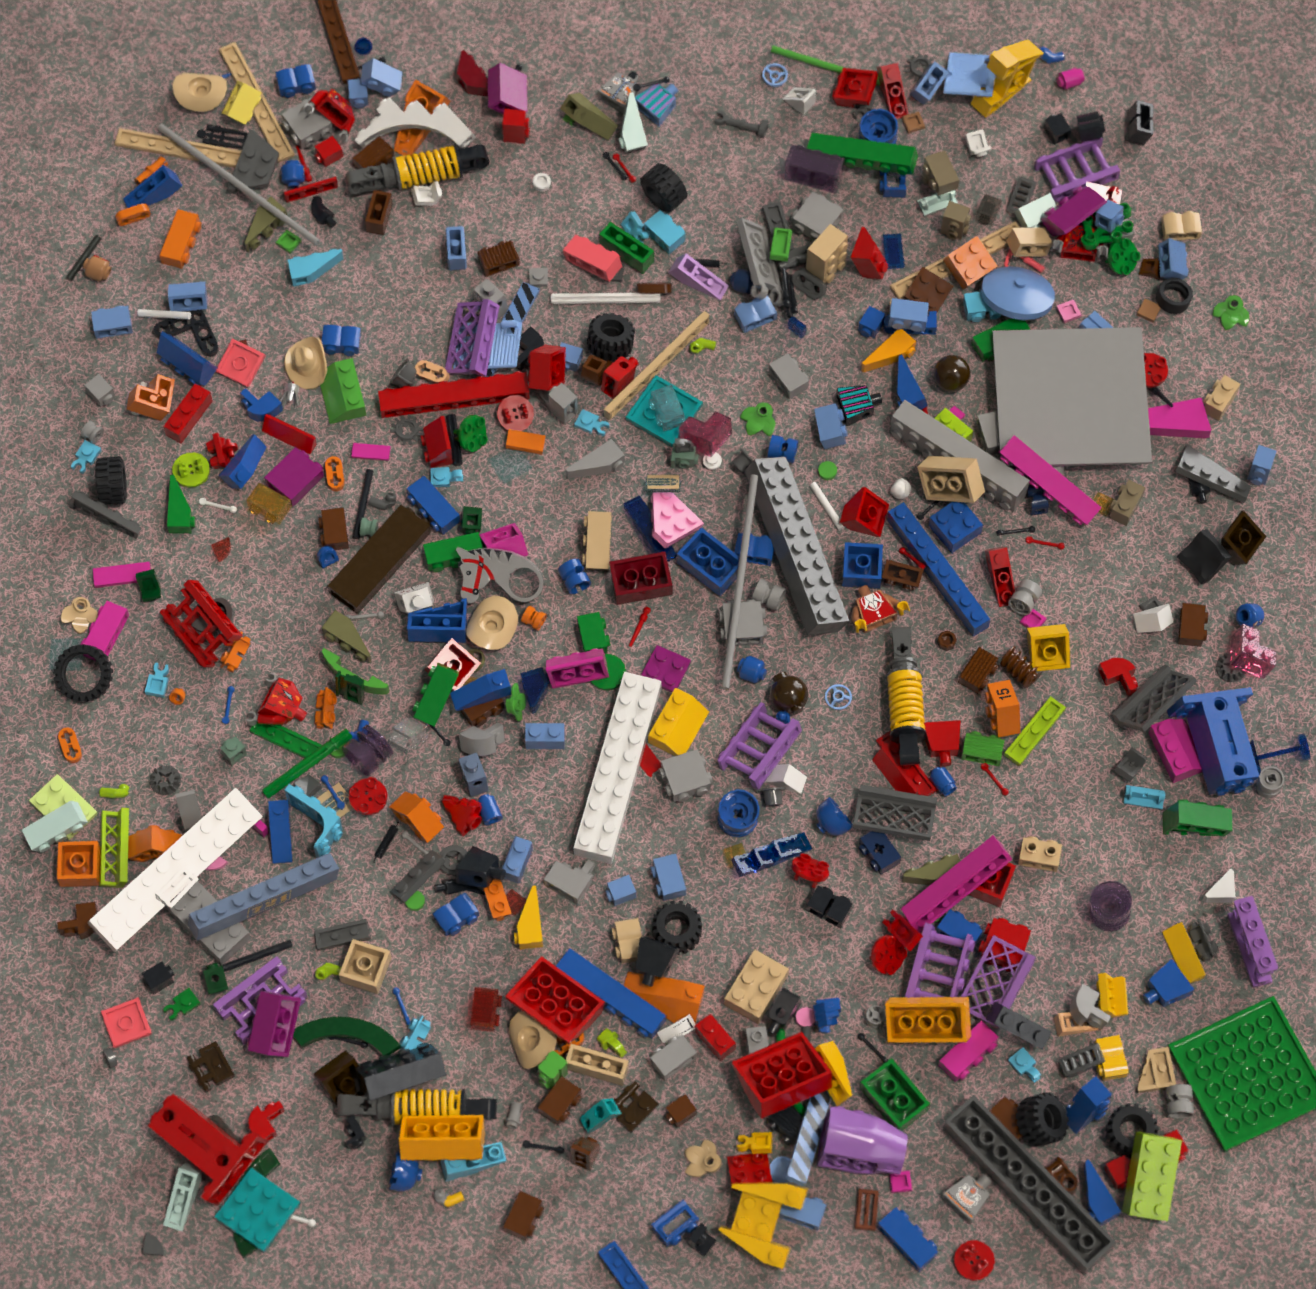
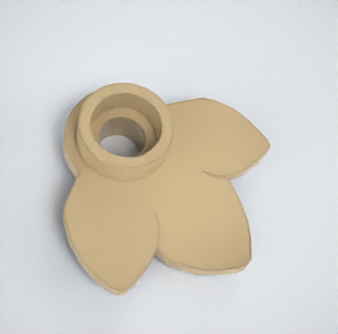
(79, 617)
(699, 1159)

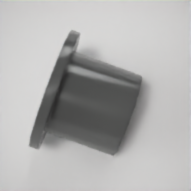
(742, 461)
(773, 796)

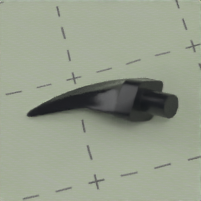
(322, 213)
(1199, 490)
(450, 886)

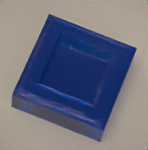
(797, 327)

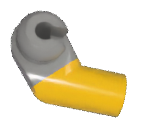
(446, 1199)

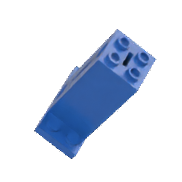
(1220, 738)

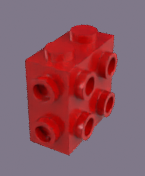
(1013, 934)

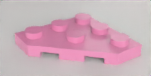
(671, 519)

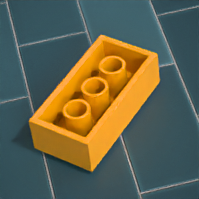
(928, 1019)
(442, 1137)

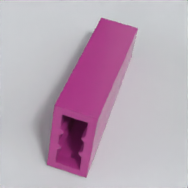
(1182, 420)

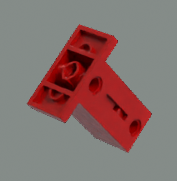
(206, 1145)

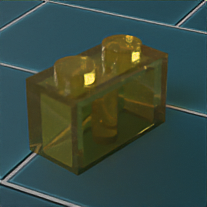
(269, 504)

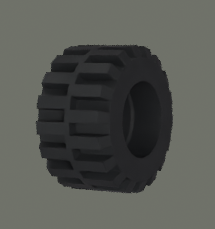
(663, 187)
(610, 336)
(111, 480)
(683, 913)
(1127, 1114)
(1042, 1119)

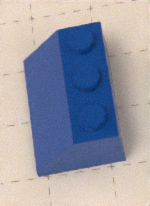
(185, 359)

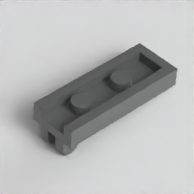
(342, 934)

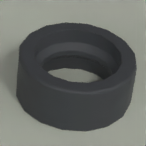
(1169, 305)

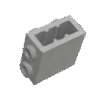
(305, 129)
(816, 216)
(750, 623)
(685, 776)

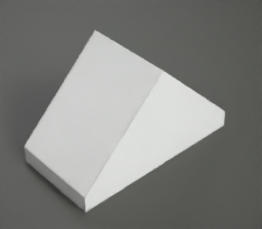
(801, 99)
(1153, 619)
(787, 777)
(1222, 891)

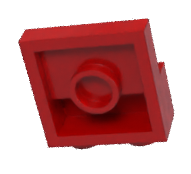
(854, 87)

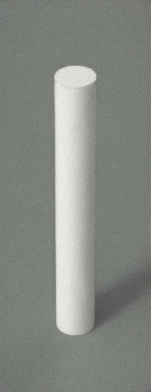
(164, 314)
(826, 505)

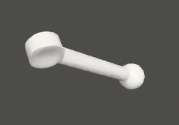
(232, 509)
(311, 1222)

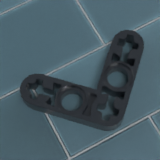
(196, 325)

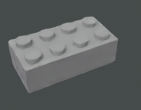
(221, 944)

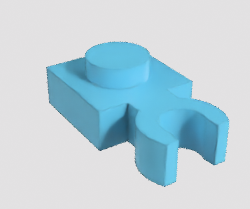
(633, 226)
(588, 422)
(86, 454)
(157, 683)

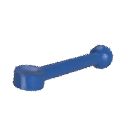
(230, 690)
(340, 804)
(396, 991)

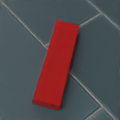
(914, 772)

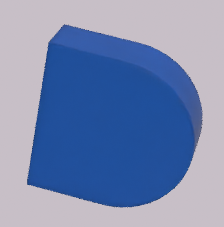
(327, 556)

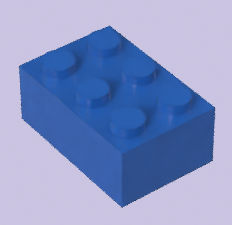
(709, 561)

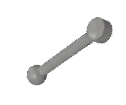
(380, 614)
(405, 835)

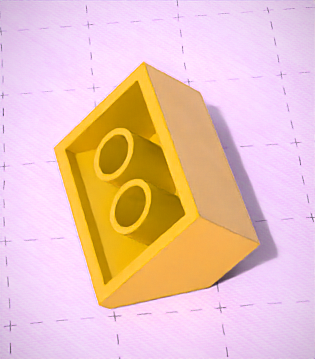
(678, 723)

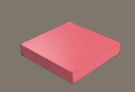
(240, 363)
(126, 1022)

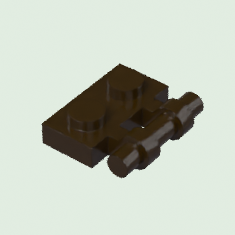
(216, 1063)
(638, 1110)

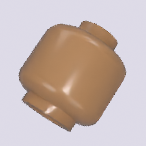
(97, 268)

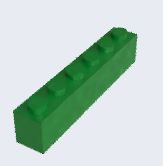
(867, 153)

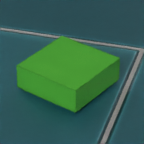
(288, 241)

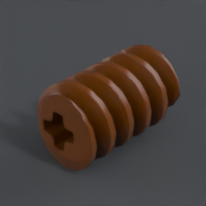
(1019, 667)

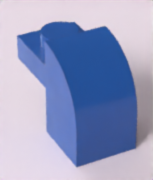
(259, 408)

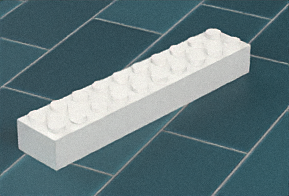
(617, 768)
(194, 850)

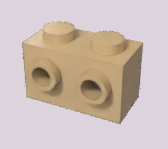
(1029, 242)
(1221, 398)
(1040, 854)

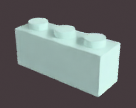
(55, 826)

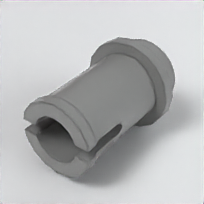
(514, 1115)

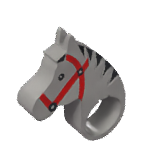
(489, 564)

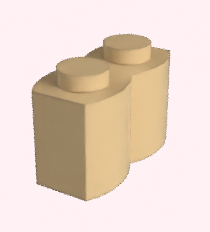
(1181, 226)
(628, 937)

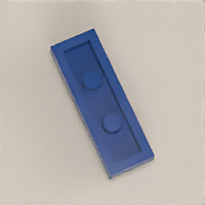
(621, 1267)

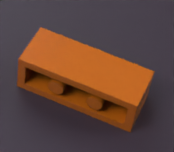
(180, 239)

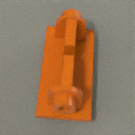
(231, 658)
(326, 700)
(497, 900)

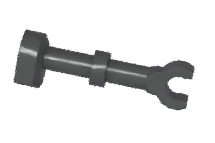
(743, 124)

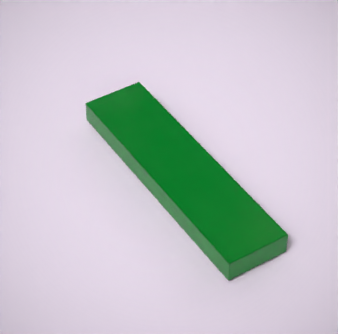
(285, 739)

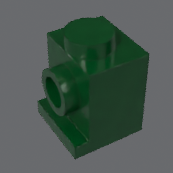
(473, 515)
(221, 984)

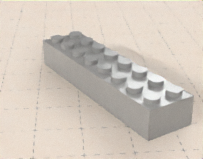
(936, 439)

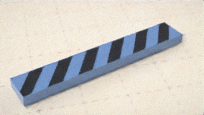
(518, 310)
(808, 1138)

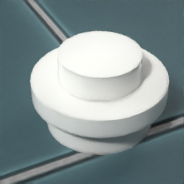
(712, 462)

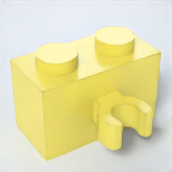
(242, 103)

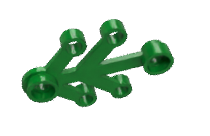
(1091, 240)

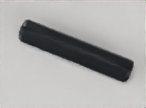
(455, 445)

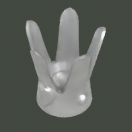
(291, 393)

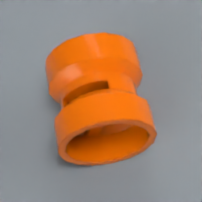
(533, 618)

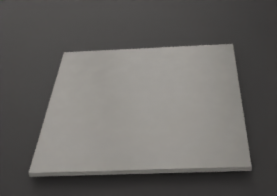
(1074, 394)

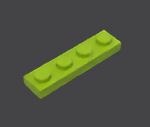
(1035, 731)

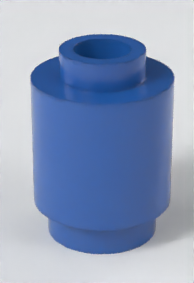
(943, 781)

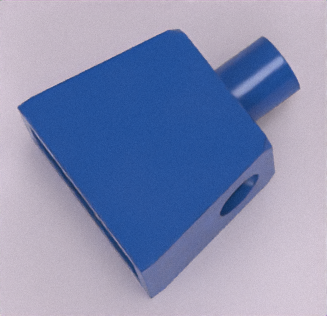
(1168, 986)

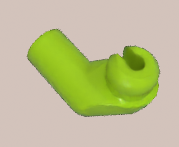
(701, 344)
(115, 793)
(327, 970)

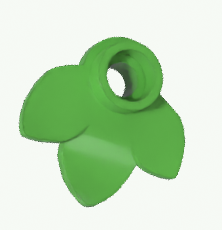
(1231, 315)
(758, 421)
(516, 703)

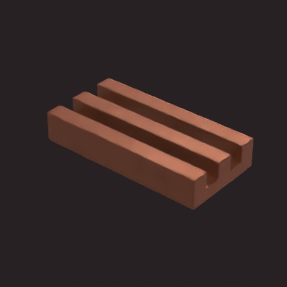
(866, 1227)

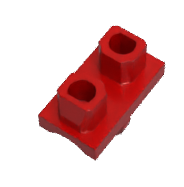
(224, 449)

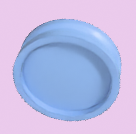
(779, 1169)

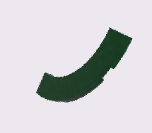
(346, 1028)
(263, 1164)

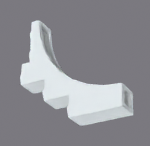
(415, 116)

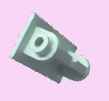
(935, 203)

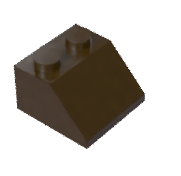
(1242, 539)
(339, 1077)

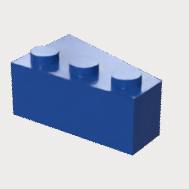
(439, 623)
(1088, 1105)

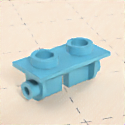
(1144, 797)
(417, 1029)

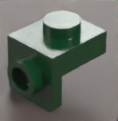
(149, 585)

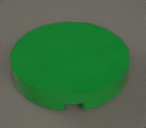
(615, 670)

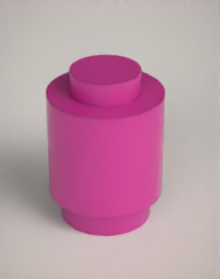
(1070, 78)

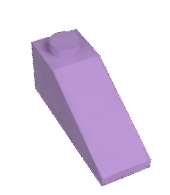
(697, 276)

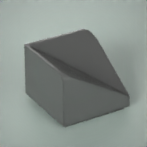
(309, 785)

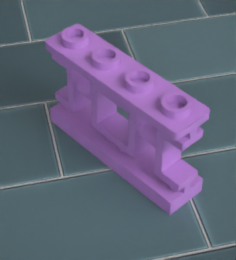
(1252, 941)
(249, 990)

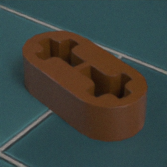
(654, 287)

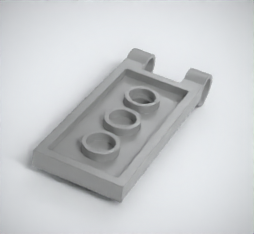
(761, 267)

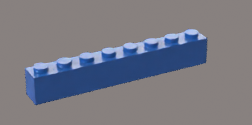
(938, 569)

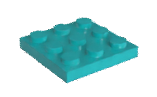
(644, 417)
(257, 1210)

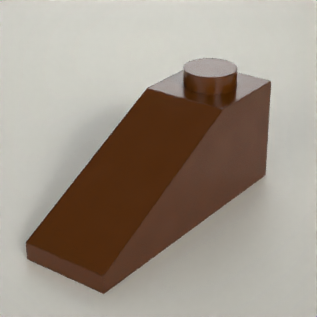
(584, 1152)

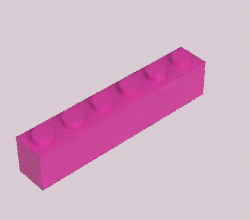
(1049, 480)
(956, 883)

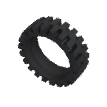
(60, 673)

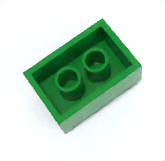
(894, 1095)

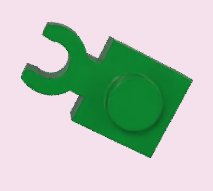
(184, 1003)

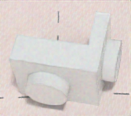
(977, 143)
(427, 194)

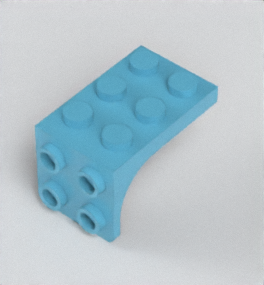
(324, 816)

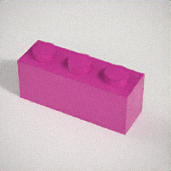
(106, 627)
(966, 1054)

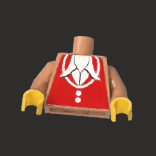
(875, 609)

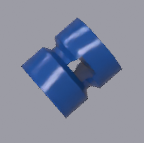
(776, 447)
(573, 574)

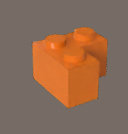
(152, 401)
(418, 815)
(150, 843)

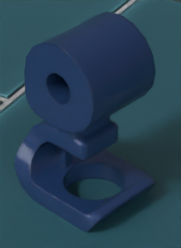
(1038, 500)

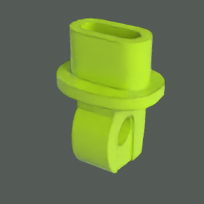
(609, 1039)

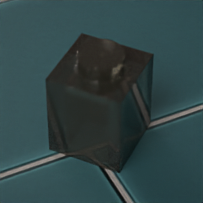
(988, 210)

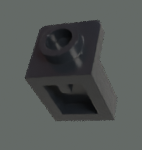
(354, 1129)
(701, 1240)

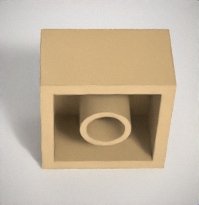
(365, 966)

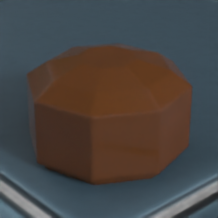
(946, 640)

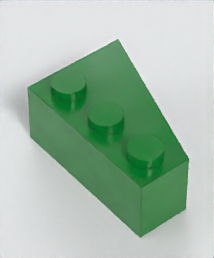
(1197, 818)

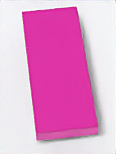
(371, 451)

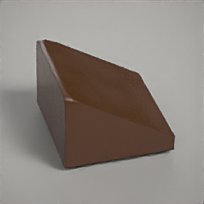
(1150, 268)

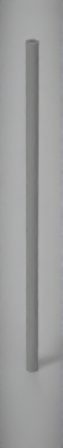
(234, 181)
(739, 582)

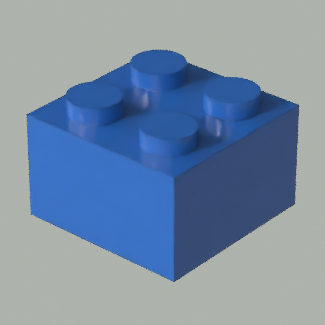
(955, 525)
(862, 565)

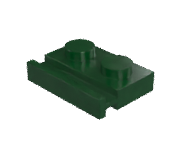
(350, 687)

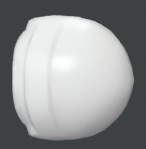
(900, 489)

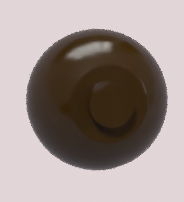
(951, 373)
(788, 693)

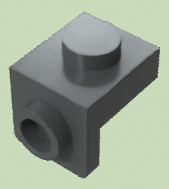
(1131, 764)

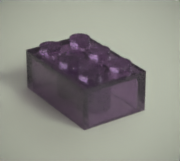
(814, 168)

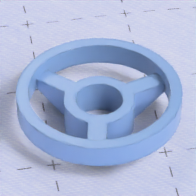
(773, 84)
(838, 700)

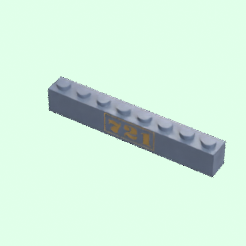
(263, 896)

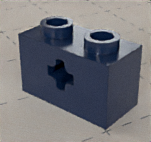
(879, 841)

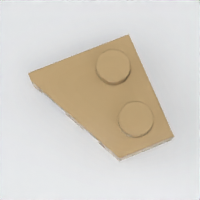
(1157, 1071)

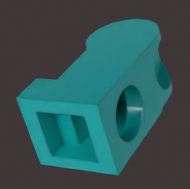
(599, 1114)

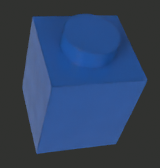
(871, 322)

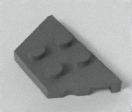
(255, 163)

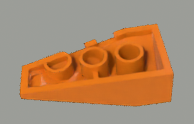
(411, 139)
(668, 995)

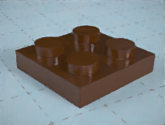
(928, 288)

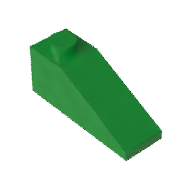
(179, 513)

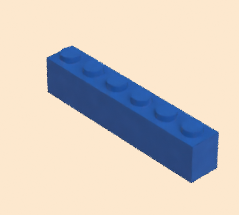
(617, 997)

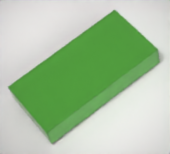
(781, 244)

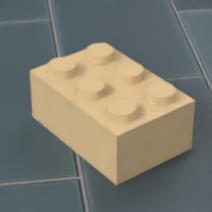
(827, 254)
(951, 479)
(756, 986)

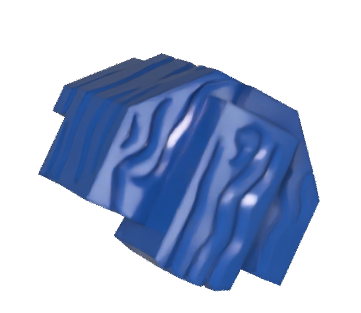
(826, 1013)

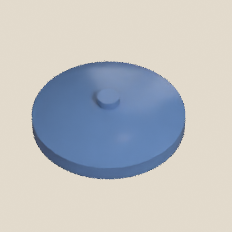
(1017, 293)

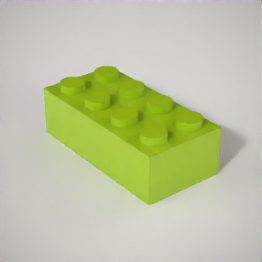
(1151, 1176)

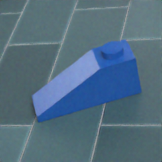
(155, 188)
(907, 386)
(243, 463)
(482, 690)
(280, 831)
(1099, 1200)

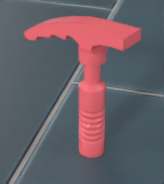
(1028, 260)

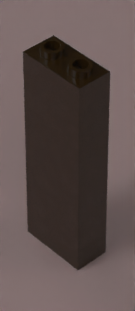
(379, 558)

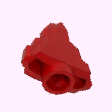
(463, 813)

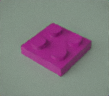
(667, 667)

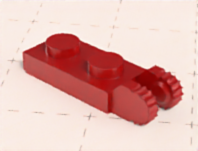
(903, 930)

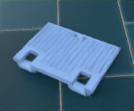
(968, 75)
(504, 346)

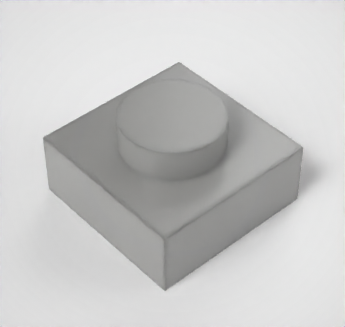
(539, 277)

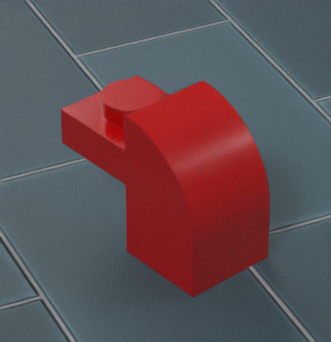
(1119, 670)
(260, 1121)

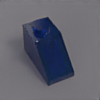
(535, 686)

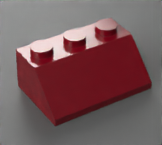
(641, 578)

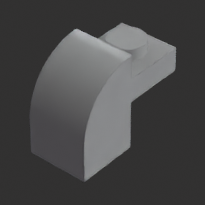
(482, 742)
(1083, 1008)

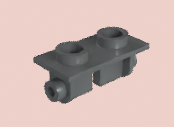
(796, 257)
(1207, 947)

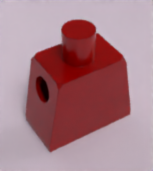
(621, 372)
(943, 740)

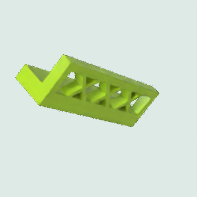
(121, 853)

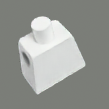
(414, 598)

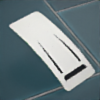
(679, 1028)

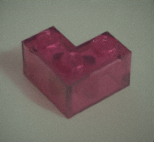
(709, 435)
(1249, 655)

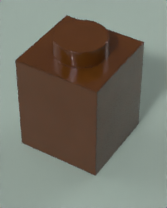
(680, 1111)

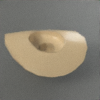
(199, 91)
(306, 363)
(493, 623)
(530, 1040)

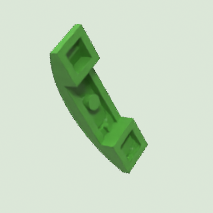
(372, 686)

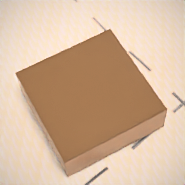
(913, 122)
(1149, 310)

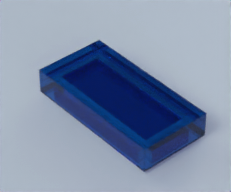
(893, 251)

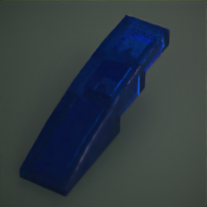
(642, 521)
(771, 854)

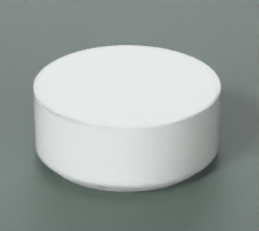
(541, 182)

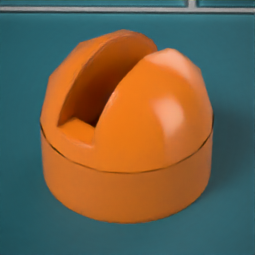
(174, 693)

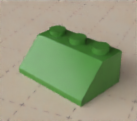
(342, 392)

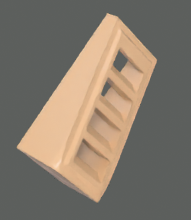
(1068, 1030)

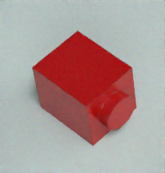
(328, 151)

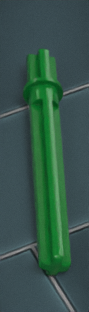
(308, 762)

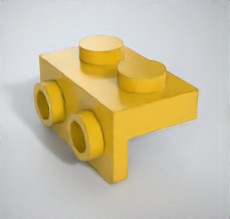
(1112, 995)

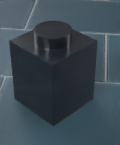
(1057, 128)
(158, 977)

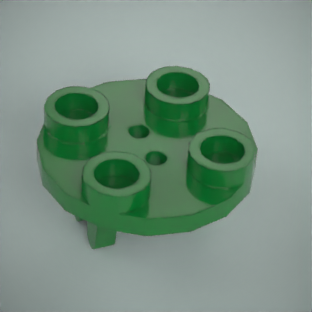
(1123, 257)
(472, 433)

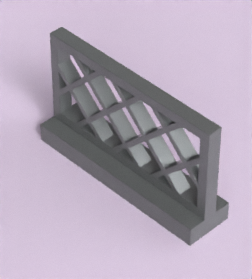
(1145, 697)
(897, 802)

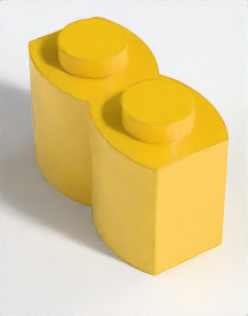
(1113, 1053)

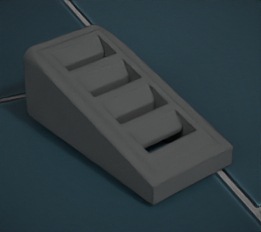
(1025, 186)
(1074, 1070)

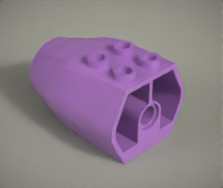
(860, 1143)

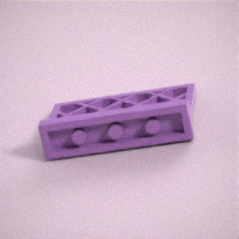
(482, 338)
(1014, 984)

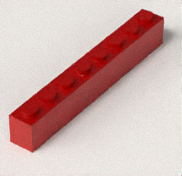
(452, 394)

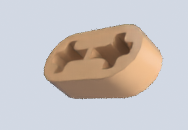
(433, 368)

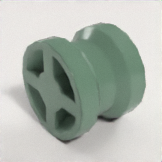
(368, 527)

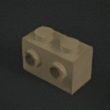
(956, 221)
(1127, 503)

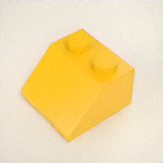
(1049, 647)

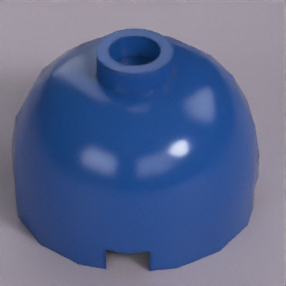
(832, 819)
(404, 1174)

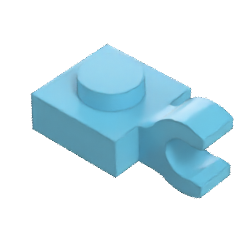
(442, 476)
(1024, 1063)

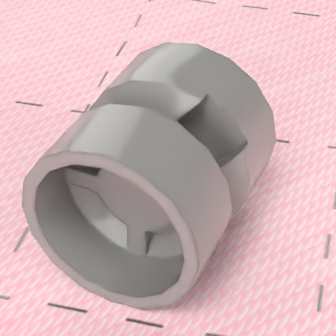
(769, 594)
(1025, 597)
(1270, 782)
(1179, 1099)

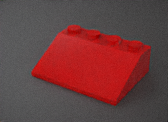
(556, 1000)
(782, 1074)

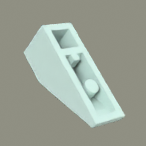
(632, 131)
(183, 1196)

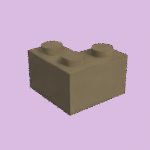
(939, 173)

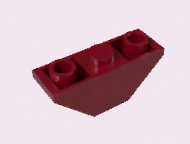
(470, 76)

